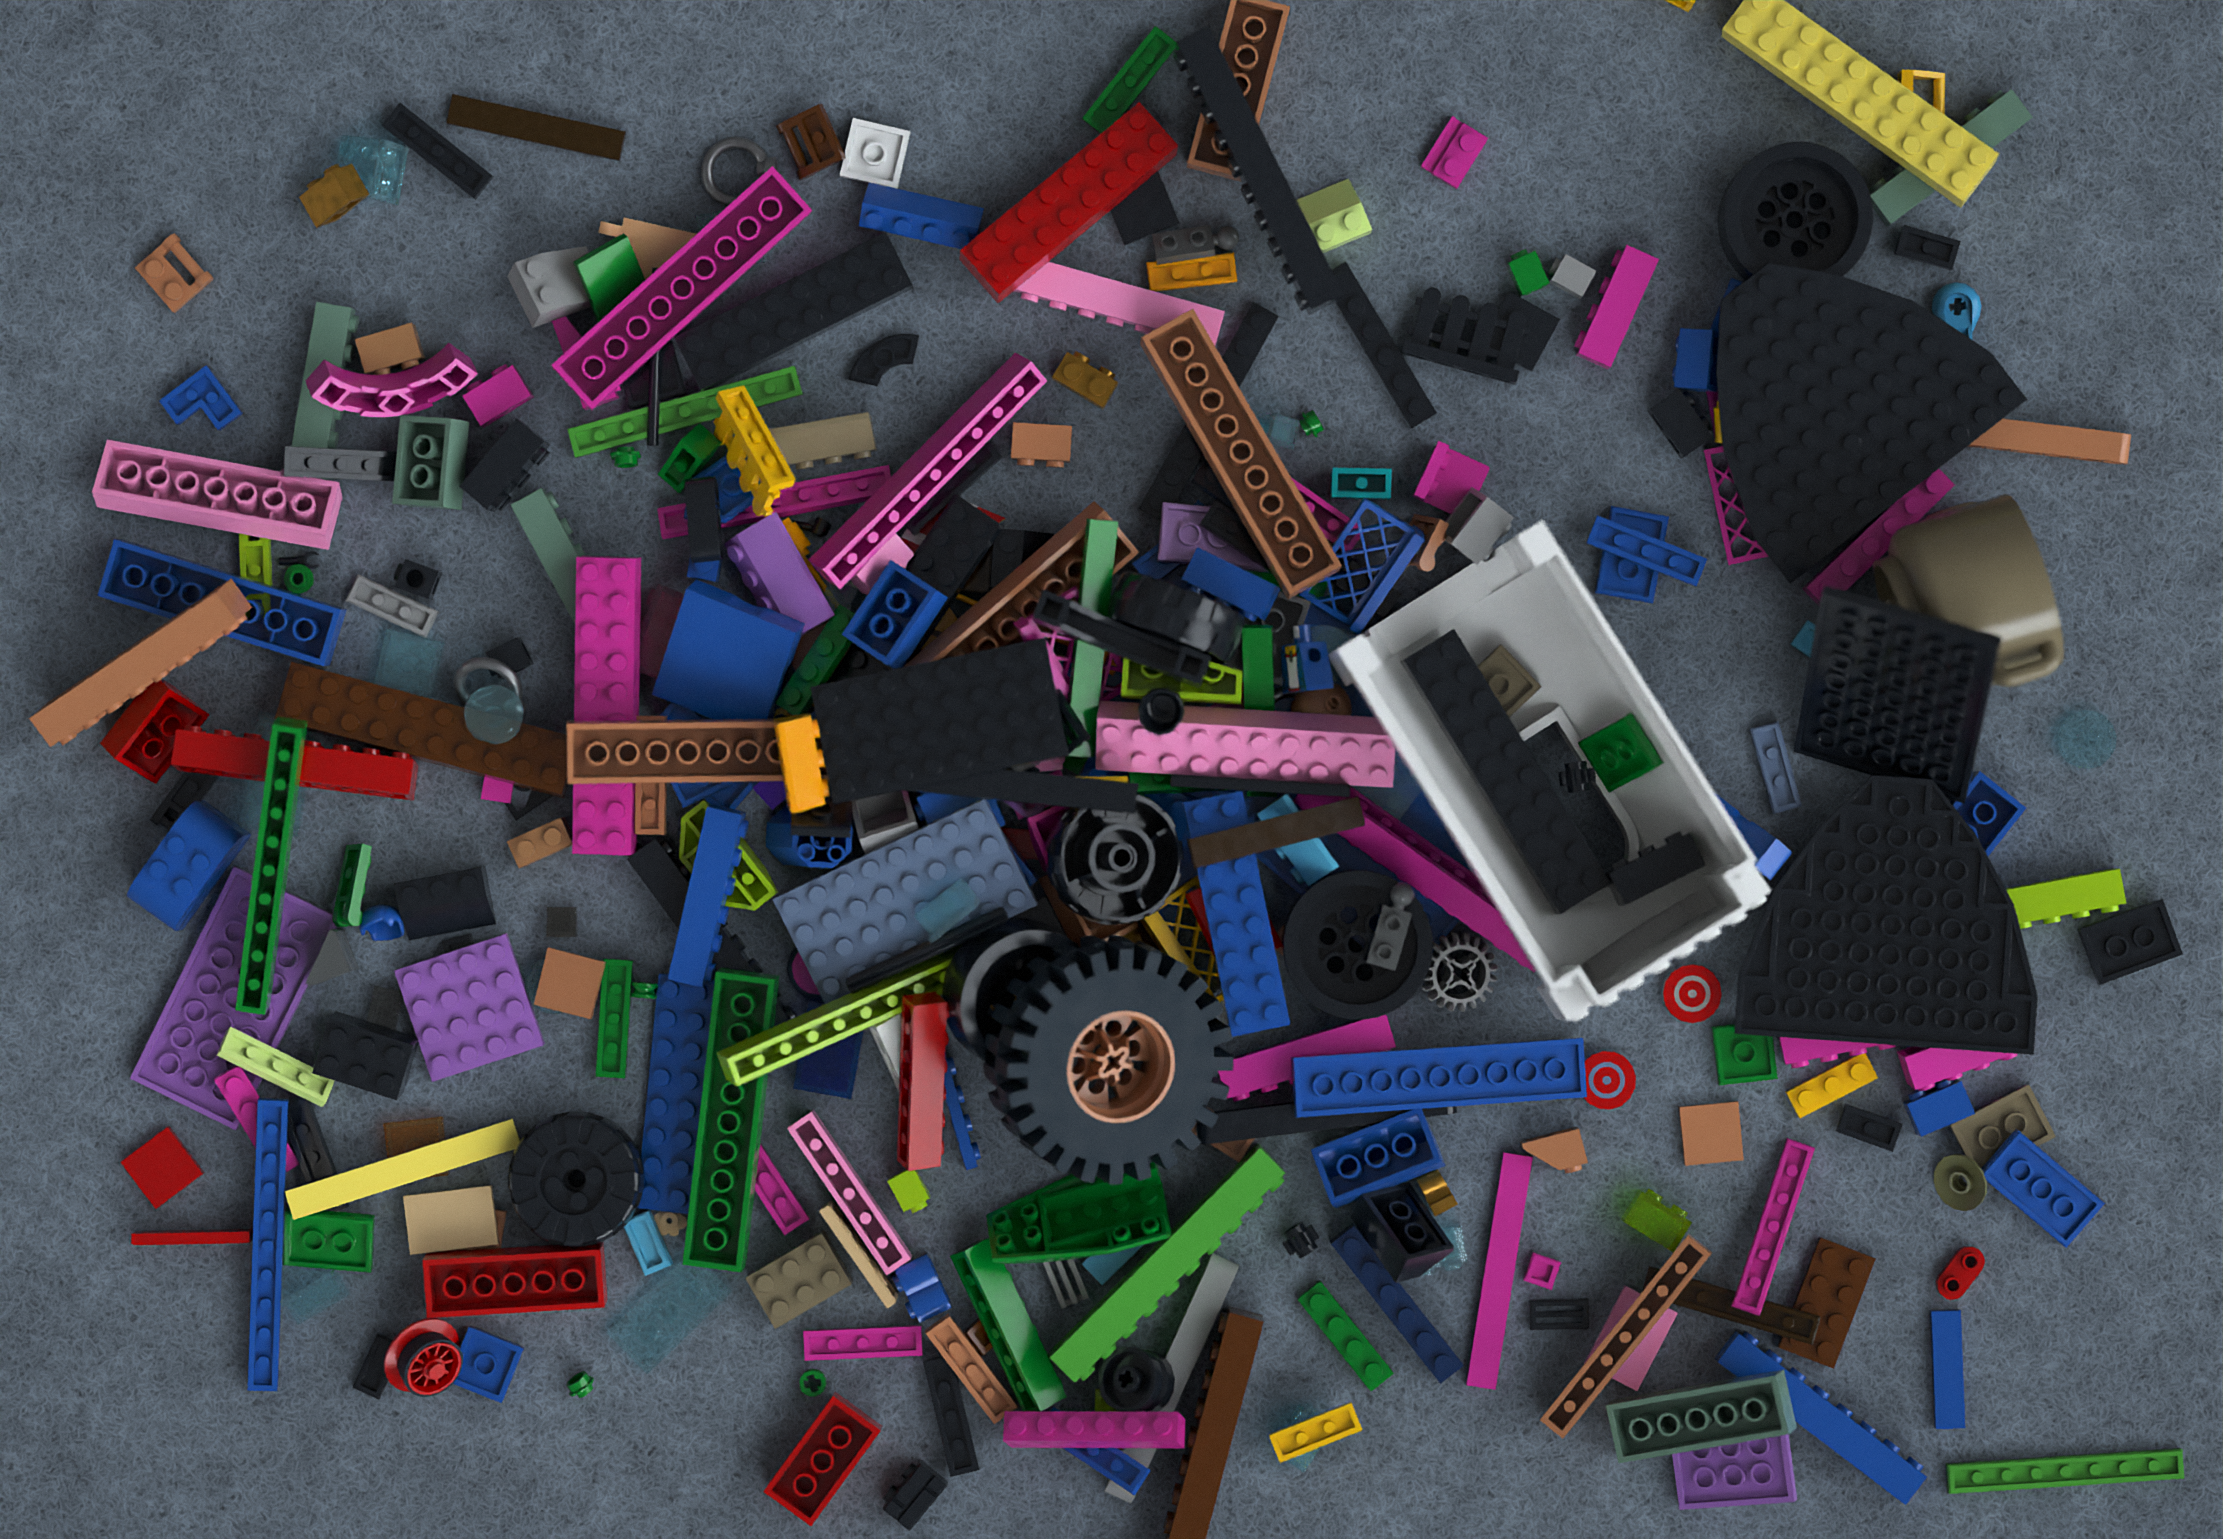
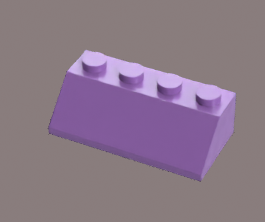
(778, 573)

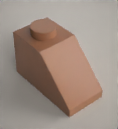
(1559, 1149)

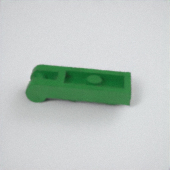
(352, 885)

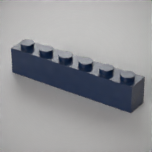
(1396, 1303)

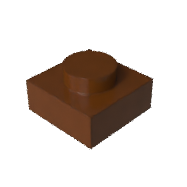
(978, 1337)

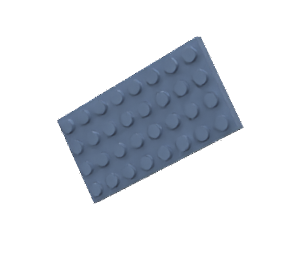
(870, 903)

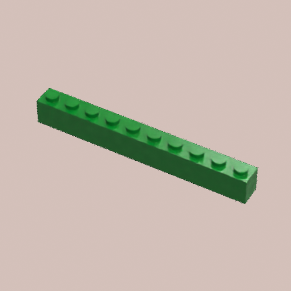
(271, 865)

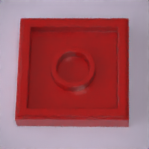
(162, 1167)

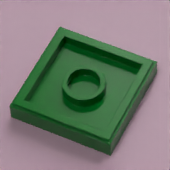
(1742, 1056)

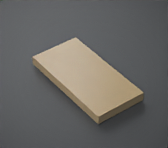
(859, 1254)

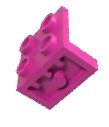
(1449, 478)

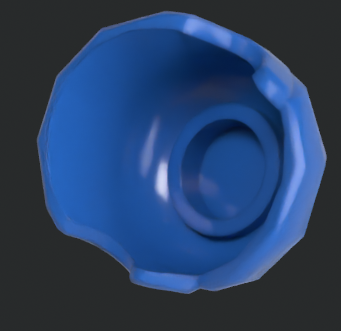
(382, 922)

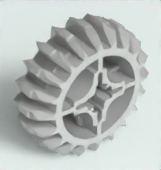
(1466, 964)

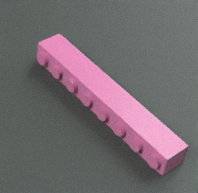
(1113, 300)

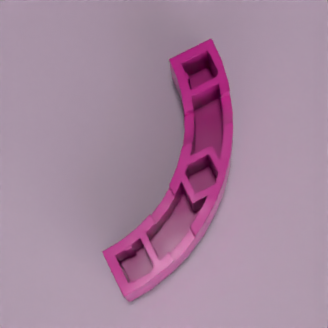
(395, 392)

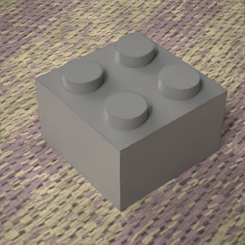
(1476, 525)
(884, 818)

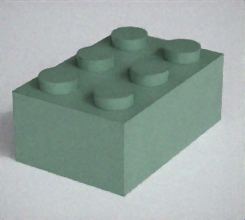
(430, 462)

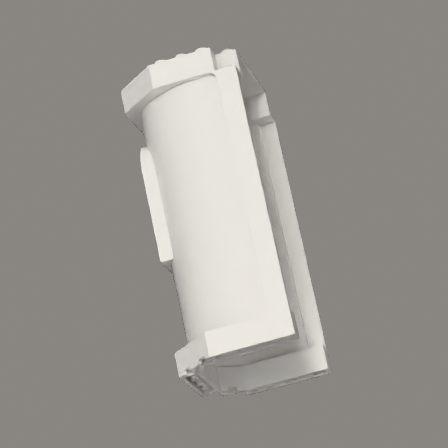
(1553, 628)

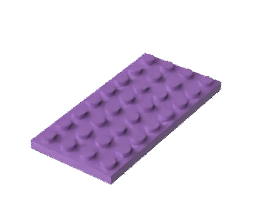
(185, 1042)

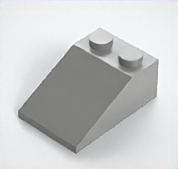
(549, 285)

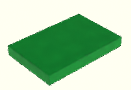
(609, 274)
(1620, 752)
(329, 1241)

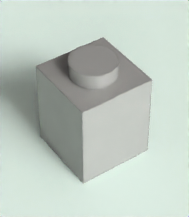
(1571, 275)

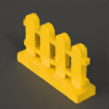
(754, 441)

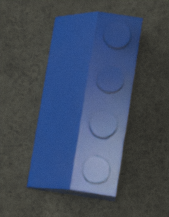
(1377, 1157)

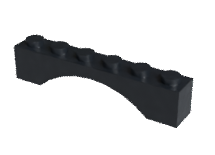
(1128, 643)

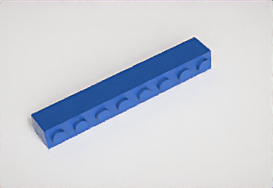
(1829, 1423)

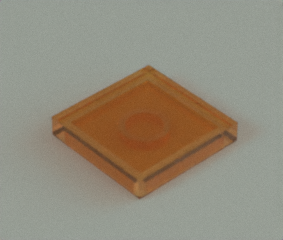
(413, 1134)

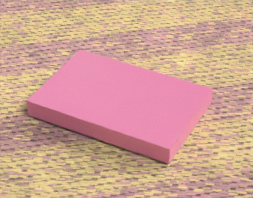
(1638, 1363)

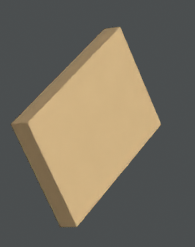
(451, 1219)

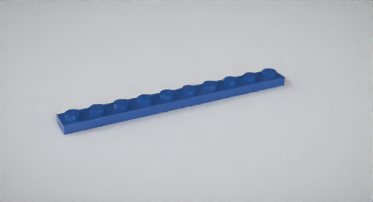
(267, 1244)

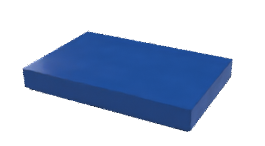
(1625, 578)

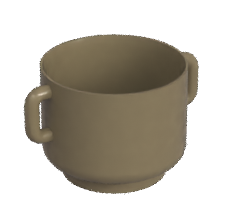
(1982, 572)

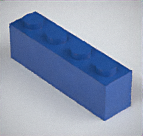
(920, 216)

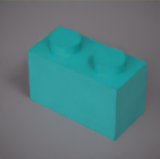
(1360, 483)

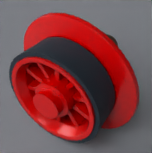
(424, 1358)

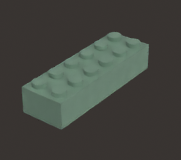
(1701, 1416)

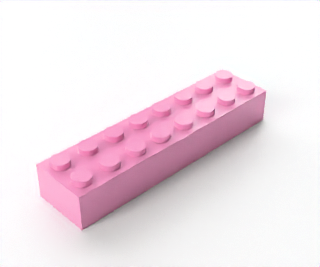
(217, 494)

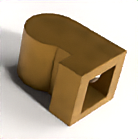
(1436, 1192)

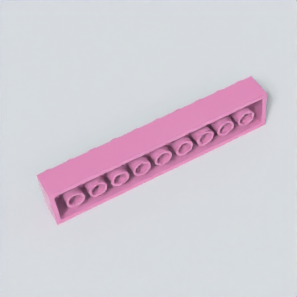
(1248, 745)

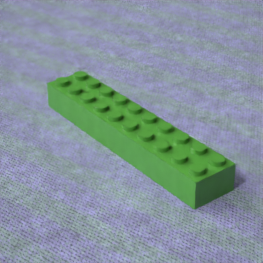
(1166, 1263)

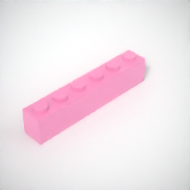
(850, 1192)

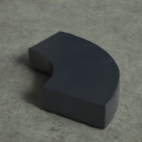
(882, 356)

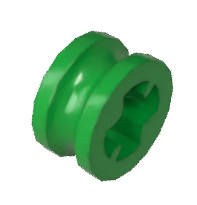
(644, 990)
(807, 1390)

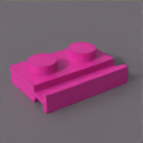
(1454, 152)

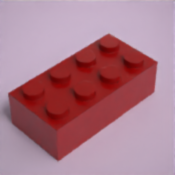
(823, 1458)

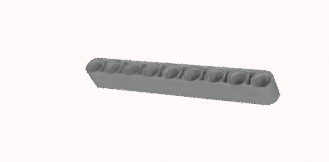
(1188, 1344)

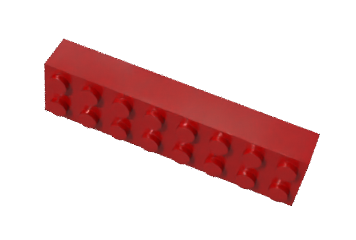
(1068, 202)
(321, 767)

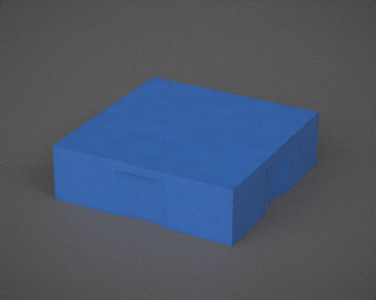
(726, 655)

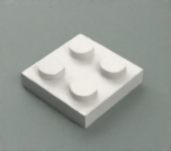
(875, 153)

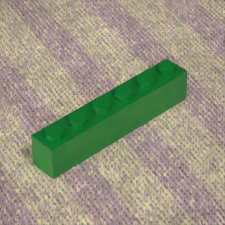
(1008, 1327)

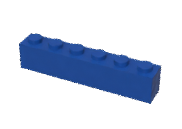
(707, 895)

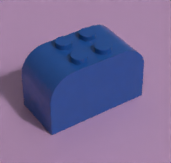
(187, 864)

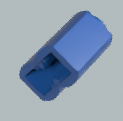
(923, 1288)

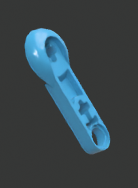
(1968, 317)

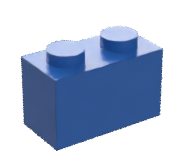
(1696, 360)
(1938, 1106)

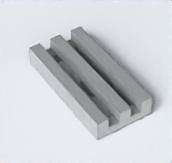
(1073, 1298)

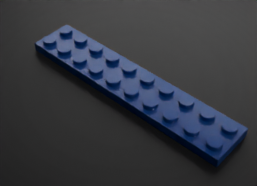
(1438, 1077)

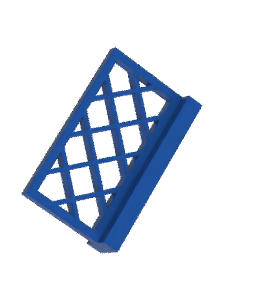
(1387, 573)

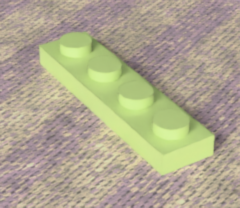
(274, 1066)

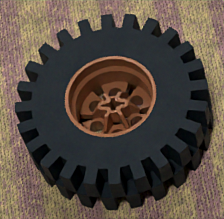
(1153, 1106)

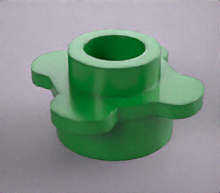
(625, 457)

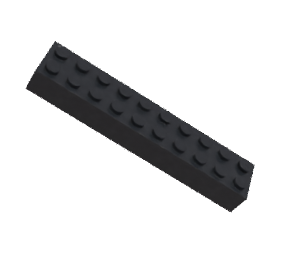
(1258, 170)
(1505, 772)

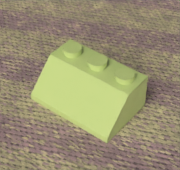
(1335, 215)

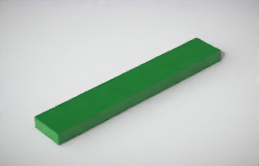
(1258, 675)

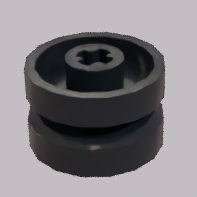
(1136, 1380)

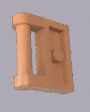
(167, 280)
(1434, 535)

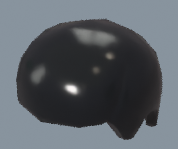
(1161, 710)

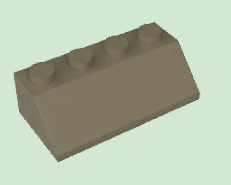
(826, 440)

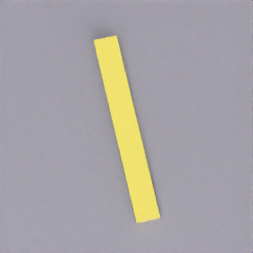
(402, 1169)

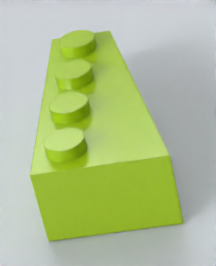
(1219, 686)

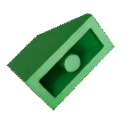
(689, 457)

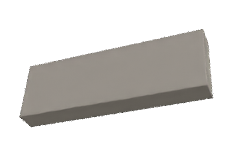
(392, 606)

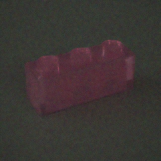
(657, 627)

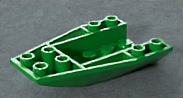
(1080, 1220)

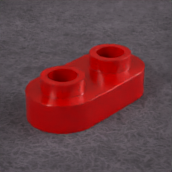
(1957, 1270)

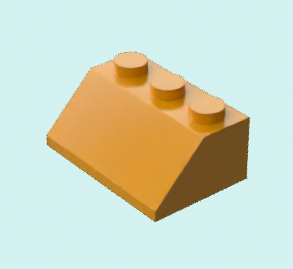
(800, 762)

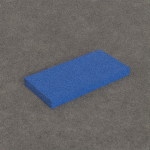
(2041, 1188)

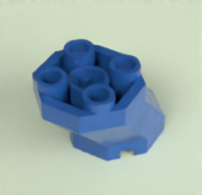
(804, 850)

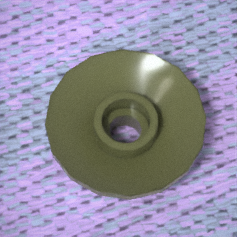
(1952, 1187)

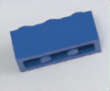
(1230, 585)

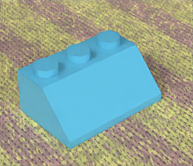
(1308, 857)

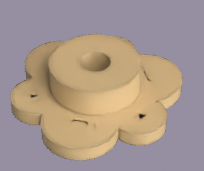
(678, 1222)

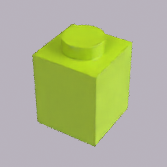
(909, 1190)

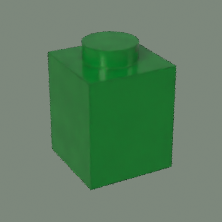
(1527, 272)

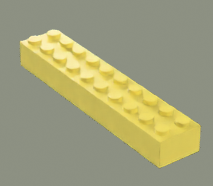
(1861, 96)

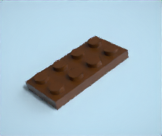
(1832, 1291)

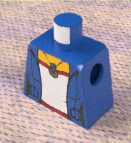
(1305, 663)

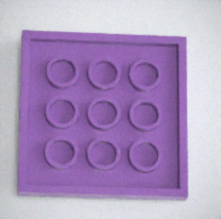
(469, 1007)
(1736, 1474)

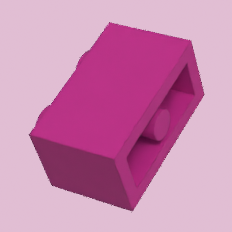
(497, 395)

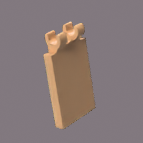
(650, 242)

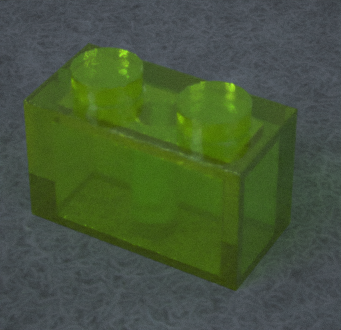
(1657, 1220)

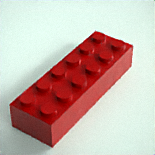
(514, 1280)

